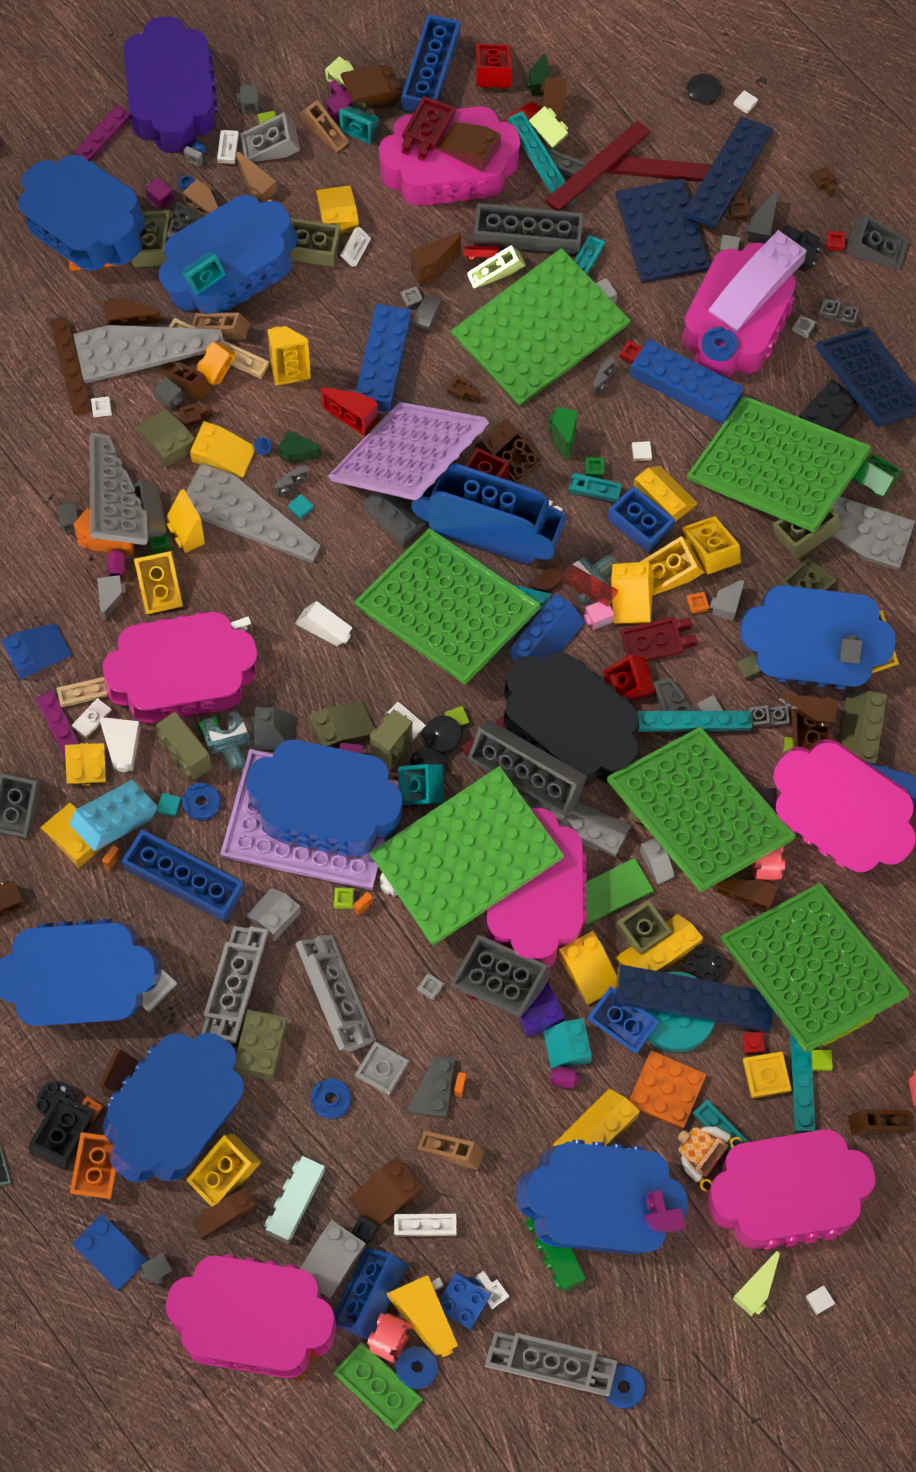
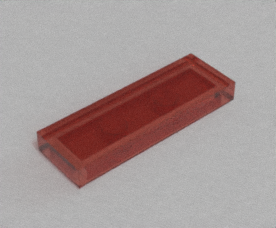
(588, 585)

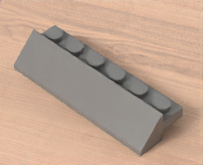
(593, 826)
(234, 982)
(336, 993)
(551, 1362)

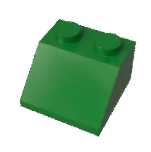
(563, 429)
(877, 474)

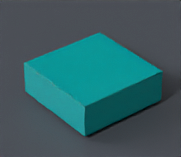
(300, 506)
(168, 805)

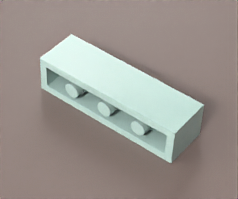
(295, 1199)

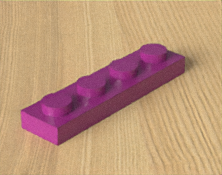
(103, 133)
(56, 720)

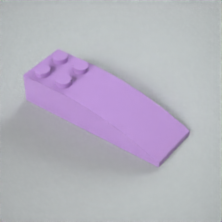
(758, 280)

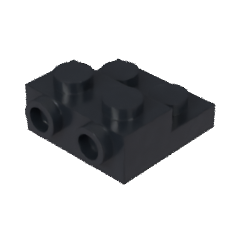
(806, 240)

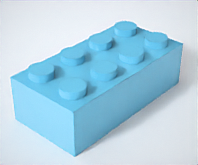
(113, 815)

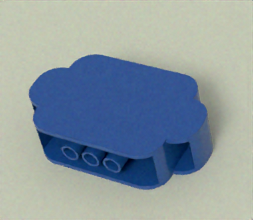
(82, 212)
(250, 244)
(491, 514)
(801, 634)
(324, 798)
(78, 972)
(172, 1106)
(597, 1196)

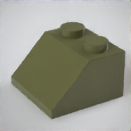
(643, 927)

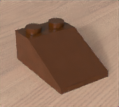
(373, 85)
(471, 144)
(434, 259)
(805, 732)
(387, 1192)

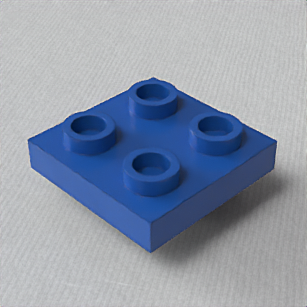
(464, 1299)

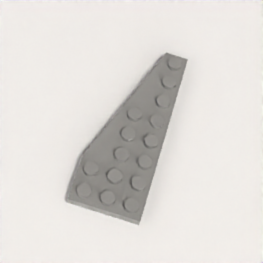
(126, 349)
(113, 503)
(234, 506)
(873, 533)

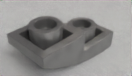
(427, 312)
(838, 313)
(602, 376)
(285, 484)
(770, 717)

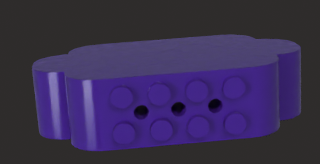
(170, 84)

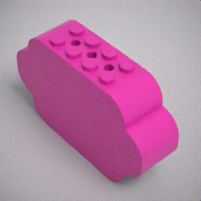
(441, 176)
(756, 335)
(180, 667)
(844, 806)
(549, 907)
(790, 1189)
(251, 1316)

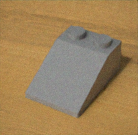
(271, 139)
(333, 1257)

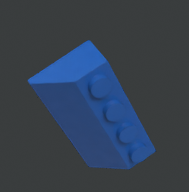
(549, 630)
(366, 1292)

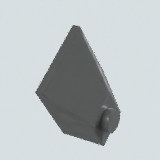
(272, 728)

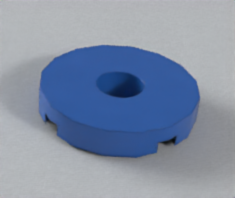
(719, 353)
(203, 812)
(335, 1109)
(425, 1359)
(635, 1393)

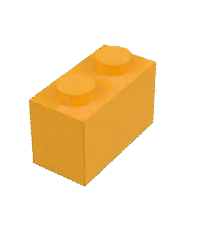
(216, 362)

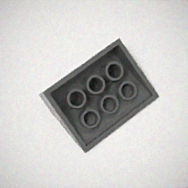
(501, 976)

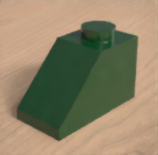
(537, 75)
(297, 448)

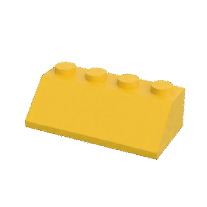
(288, 355)
(666, 951)
(603, 1120)

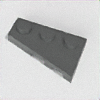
(182, 217)
(671, 698)
(434, 1091)

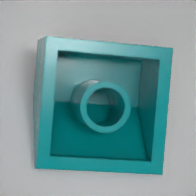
(359, 124)
(203, 272)
(421, 784)
(567, 1044)

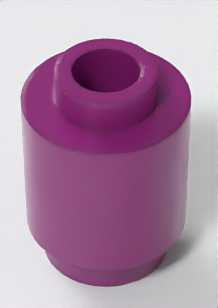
(116, 563)
(564, 1077)

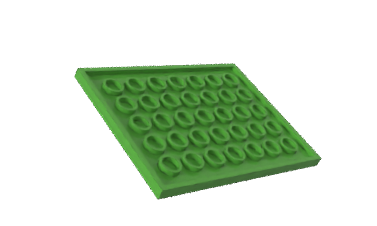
(540, 327)
(779, 463)
(447, 605)
(701, 809)
(466, 855)
(814, 967)

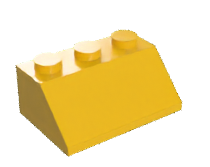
(664, 492)

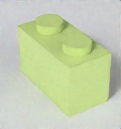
(548, 127)

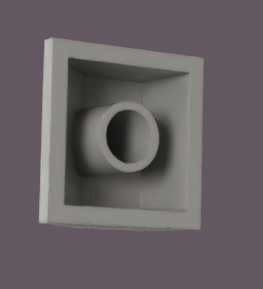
(274, 912)

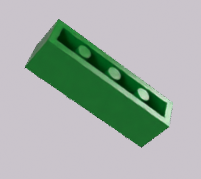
(560, 1261)

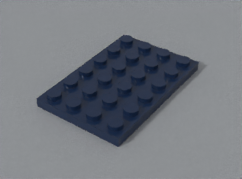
(659, 234)
(870, 375)

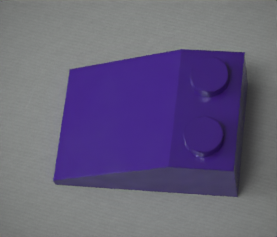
(542, 1013)

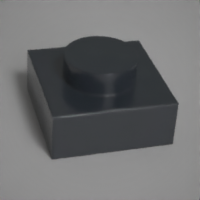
(365, 1229)

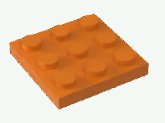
(667, 1089)

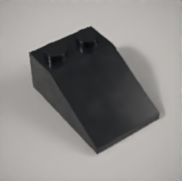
(60, 1132)

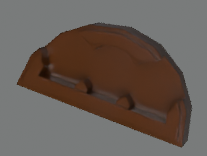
(548, 580)

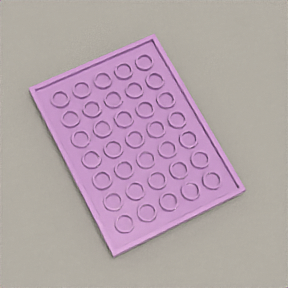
(408, 450)
(250, 844)

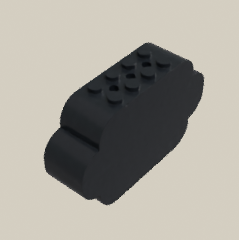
(571, 715)

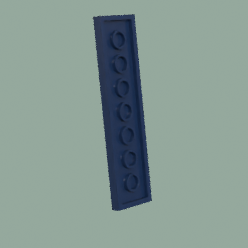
(728, 172)
(692, 998)

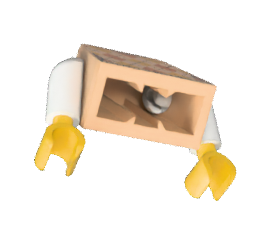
(702, 1150)

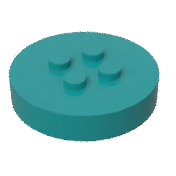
(678, 1033)

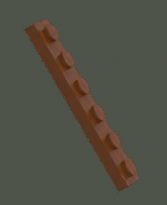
(70, 366)

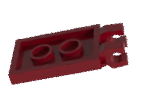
(427, 126)
(658, 638)

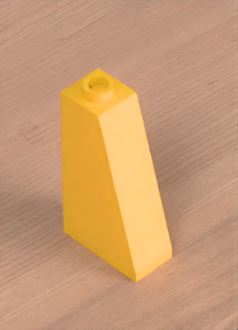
(423, 1310)

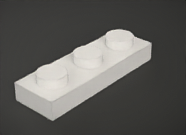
(424, 1225)

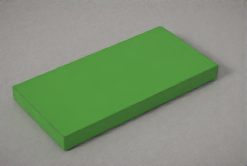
(615, 890)
(377, 1386)

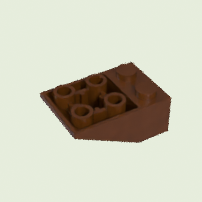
(510, 446)

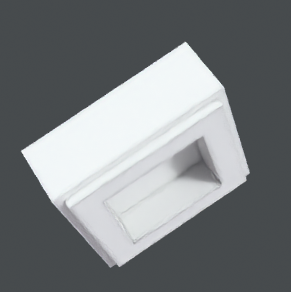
(745, 102)
(101, 406)
(641, 451)
(820, 1300)

